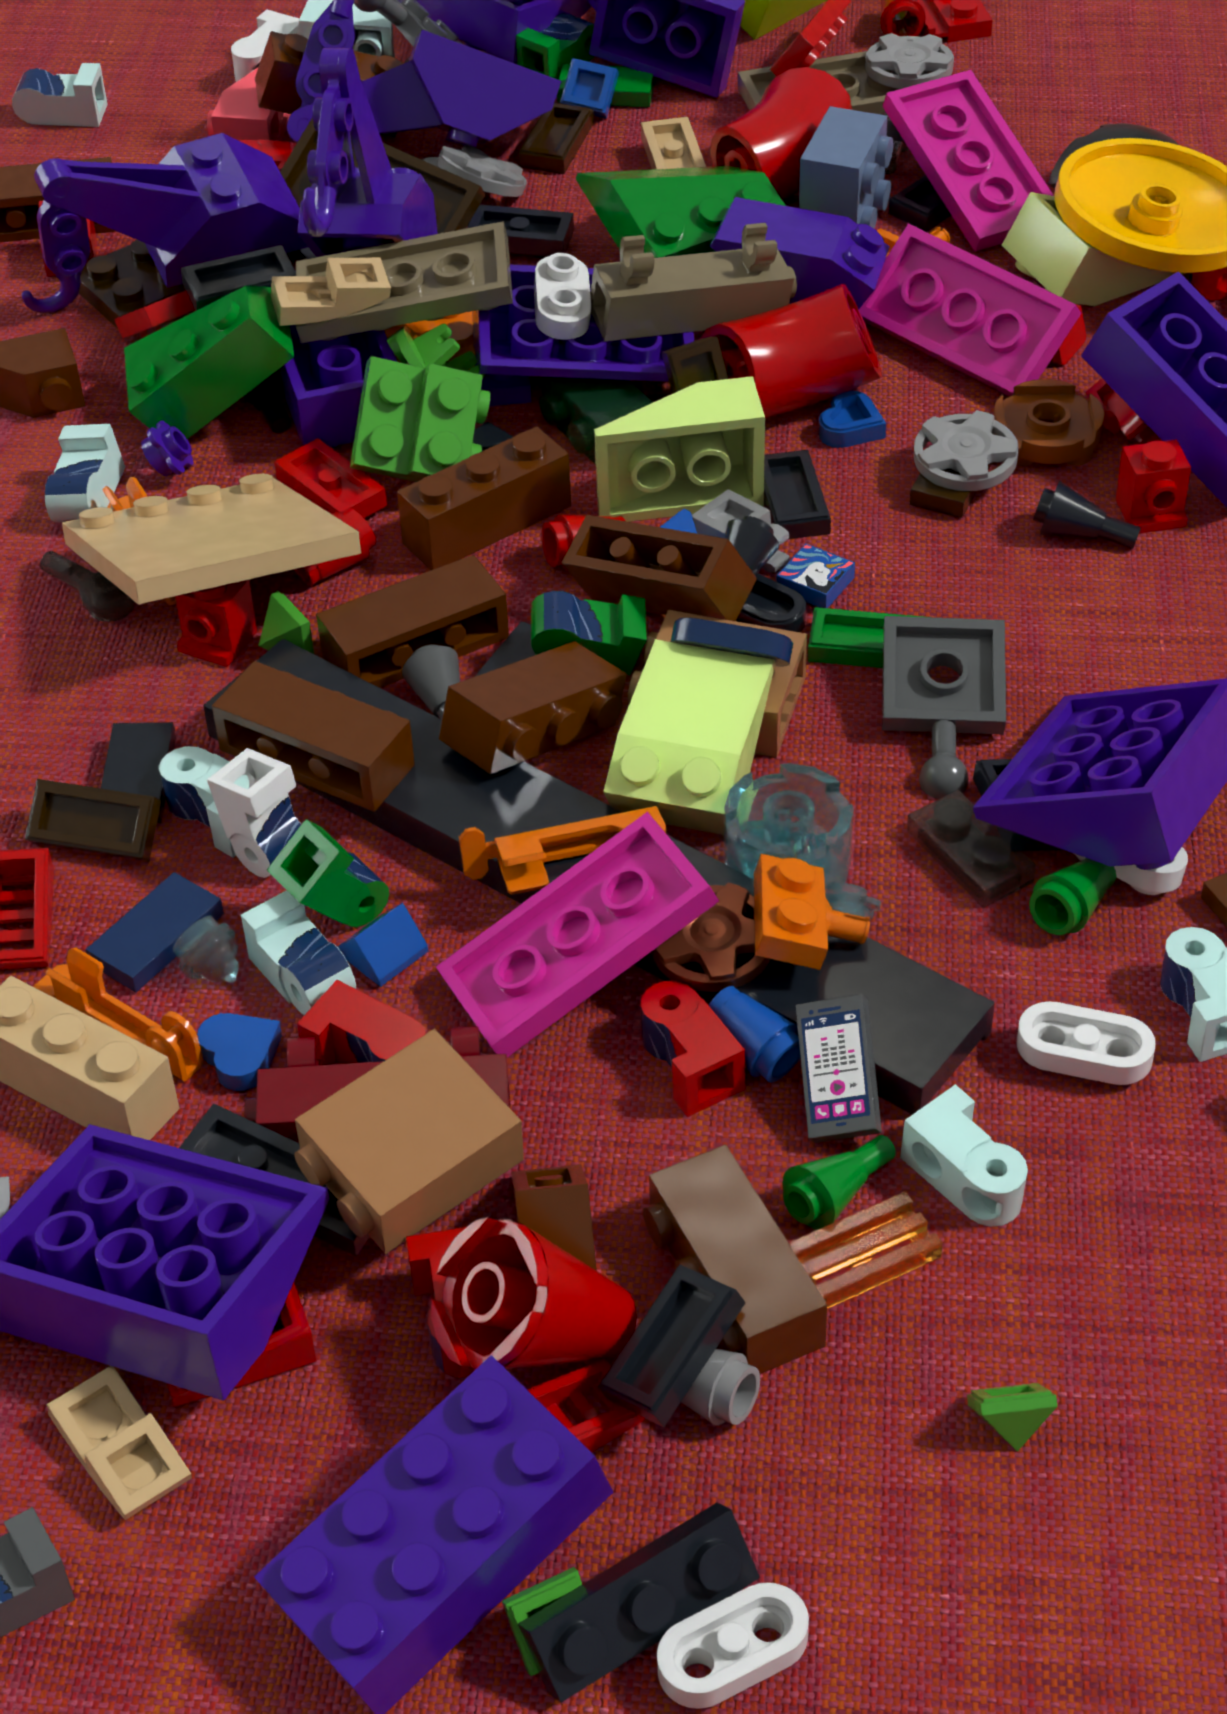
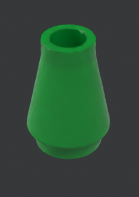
(1069, 897)

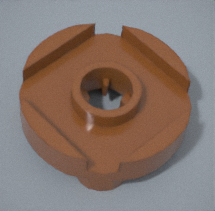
(1074, 429)

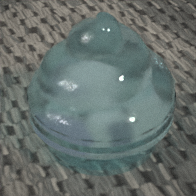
(208, 951)

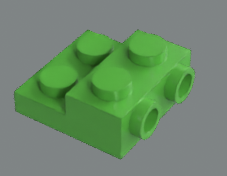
(416, 419)

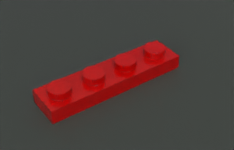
(813, 37)

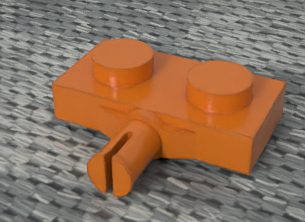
(795, 915)

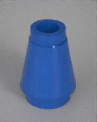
(767, 1037)

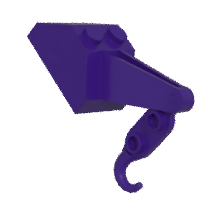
(670, 38)
(439, 87)
(349, 204)
(189, 209)

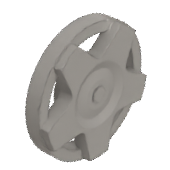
(908, 60)
(476, 166)
(966, 446)

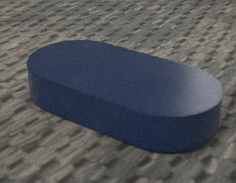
(733, 639)

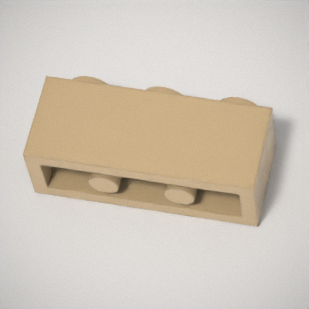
(82, 1064)

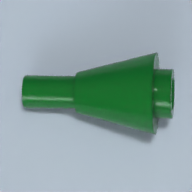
(823, 1188)

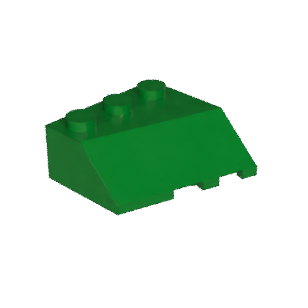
(672, 207)
(206, 360)

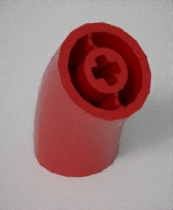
(780, 127)
(800, 351)

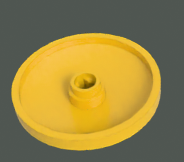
(1147, 203)

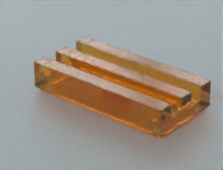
(857, 1240)

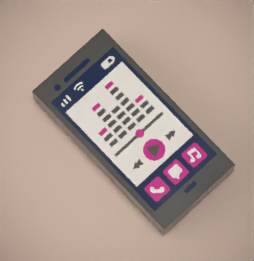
(838, 1068)

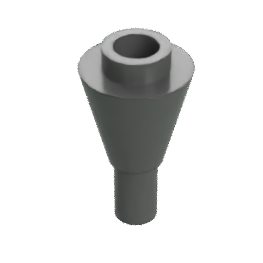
(430, 673)

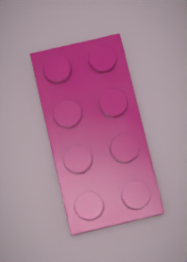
(966, 154)
(967, 311)
(576, 935)

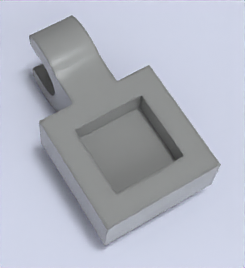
(714, 516)

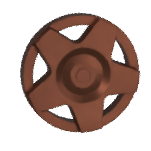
(715, 943)

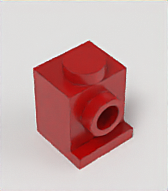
(1153, 485)
(216, 622)

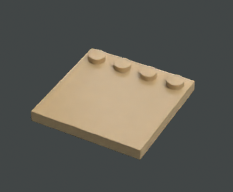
(208, 538)

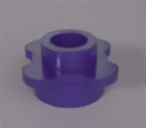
(167, 449)

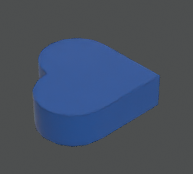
(851, 421)
(239, 1047)

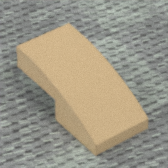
(345, 290)
(118, 1443)

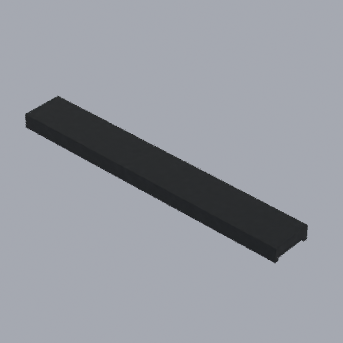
(917, 1016)

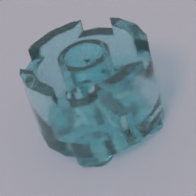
(789, 817)

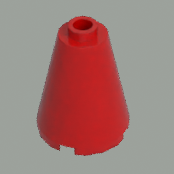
(525, 1301)

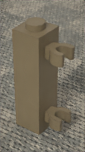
(688, 291)

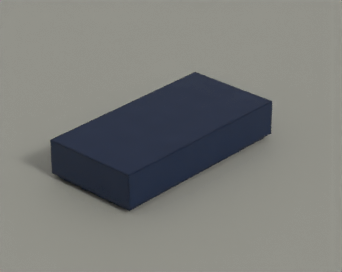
(144, 937)

